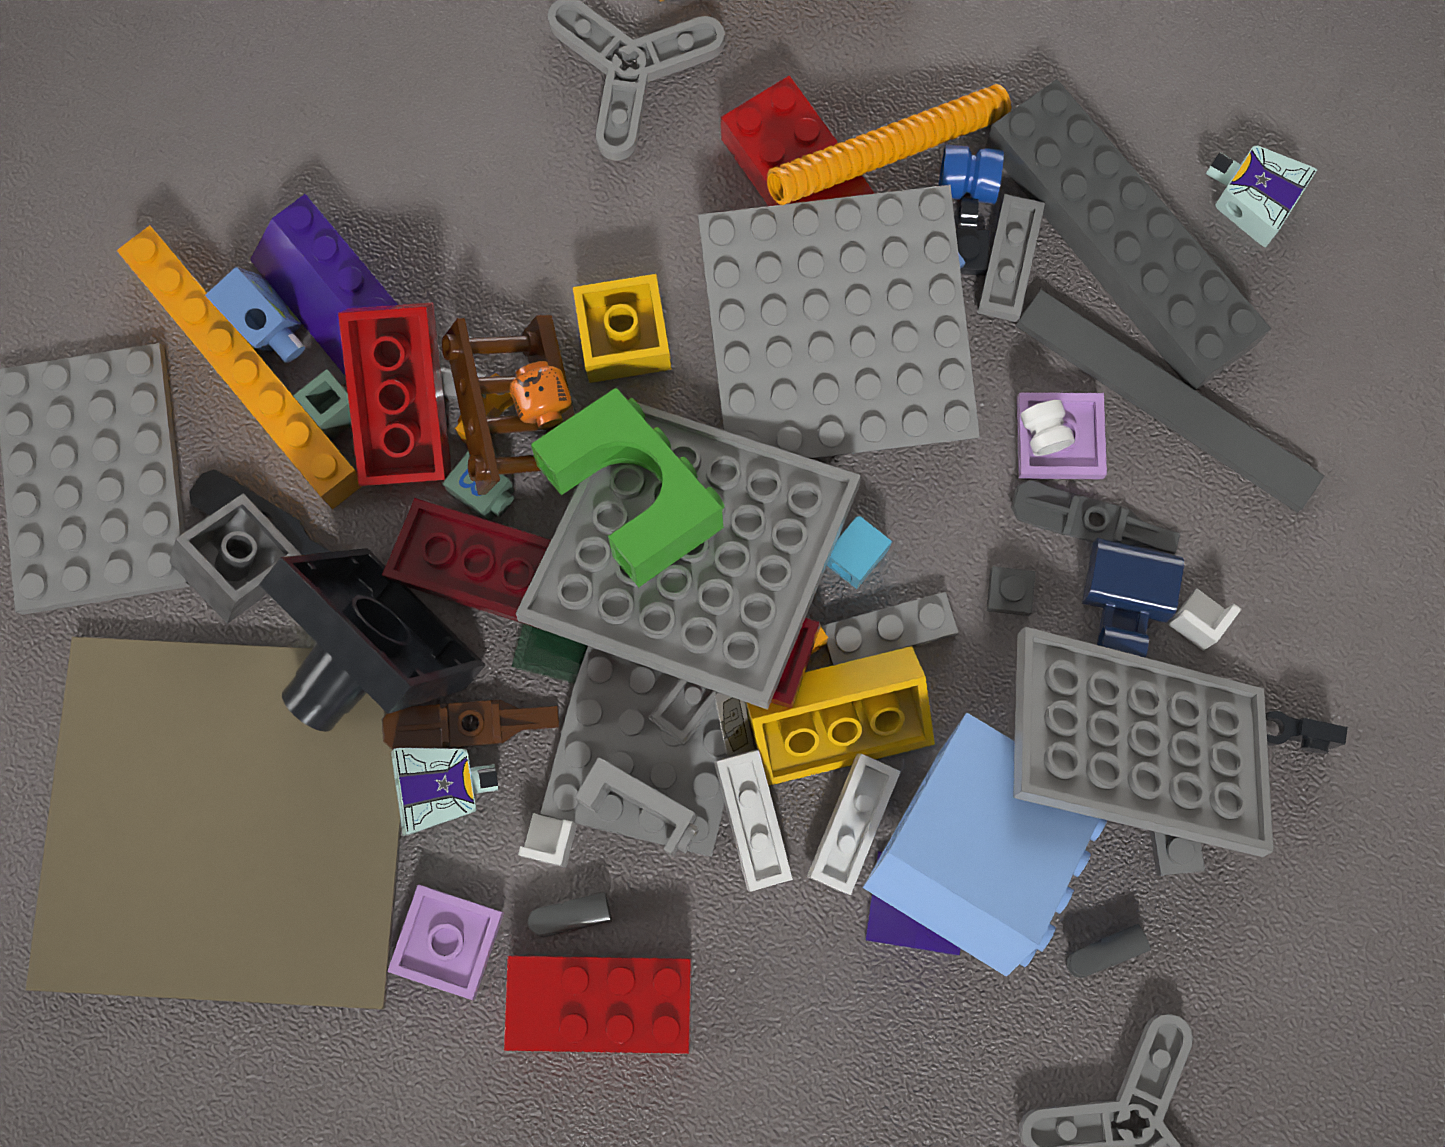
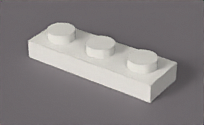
(753, 820)
(853, 824)

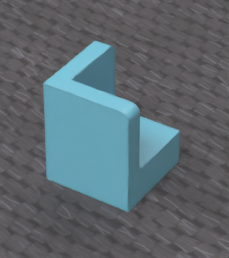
(858, 551)

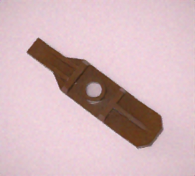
(442, 724)

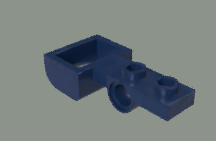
(1131, 588)

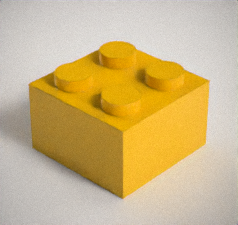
(622, 328)

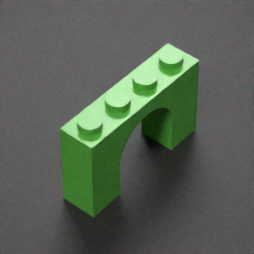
(617, 433)

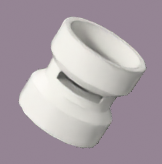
(1047, 426)

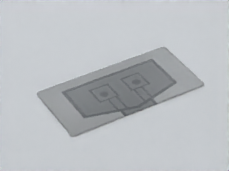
(734, 724)

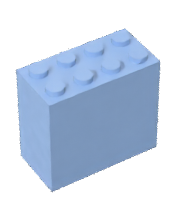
(979, 860)

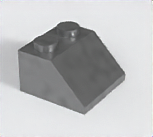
(230, 556)

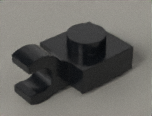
(970, 241)
(1312, 734)

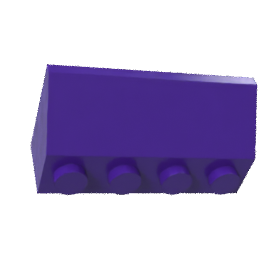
(316, 273)

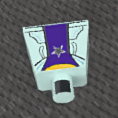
(1260, 190)
(437, 785)

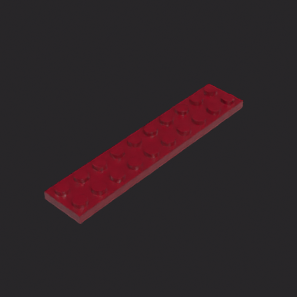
(494, 565)

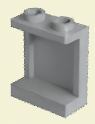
(607, 777)

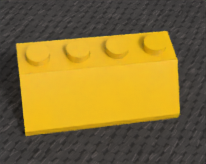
(842, 711)

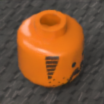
(540, 394)

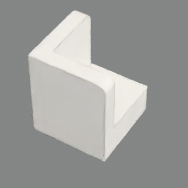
(1203, 619)
(549, 840)

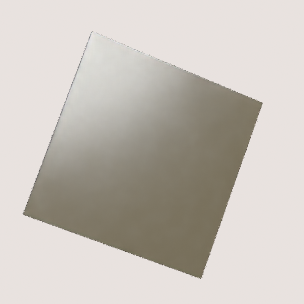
(213, 834)

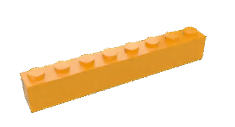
(241, 367)

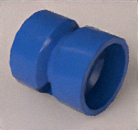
(971, 173)

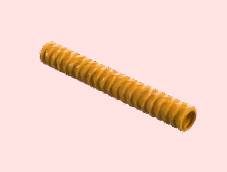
(887, 144)

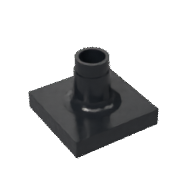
(368, 638)

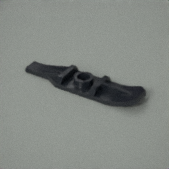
(216, 490)

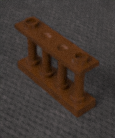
(538, 344)

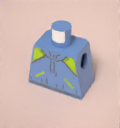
(257, 313)

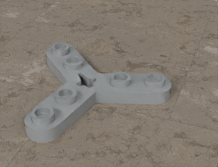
(656, 57)
(1145, 1089)

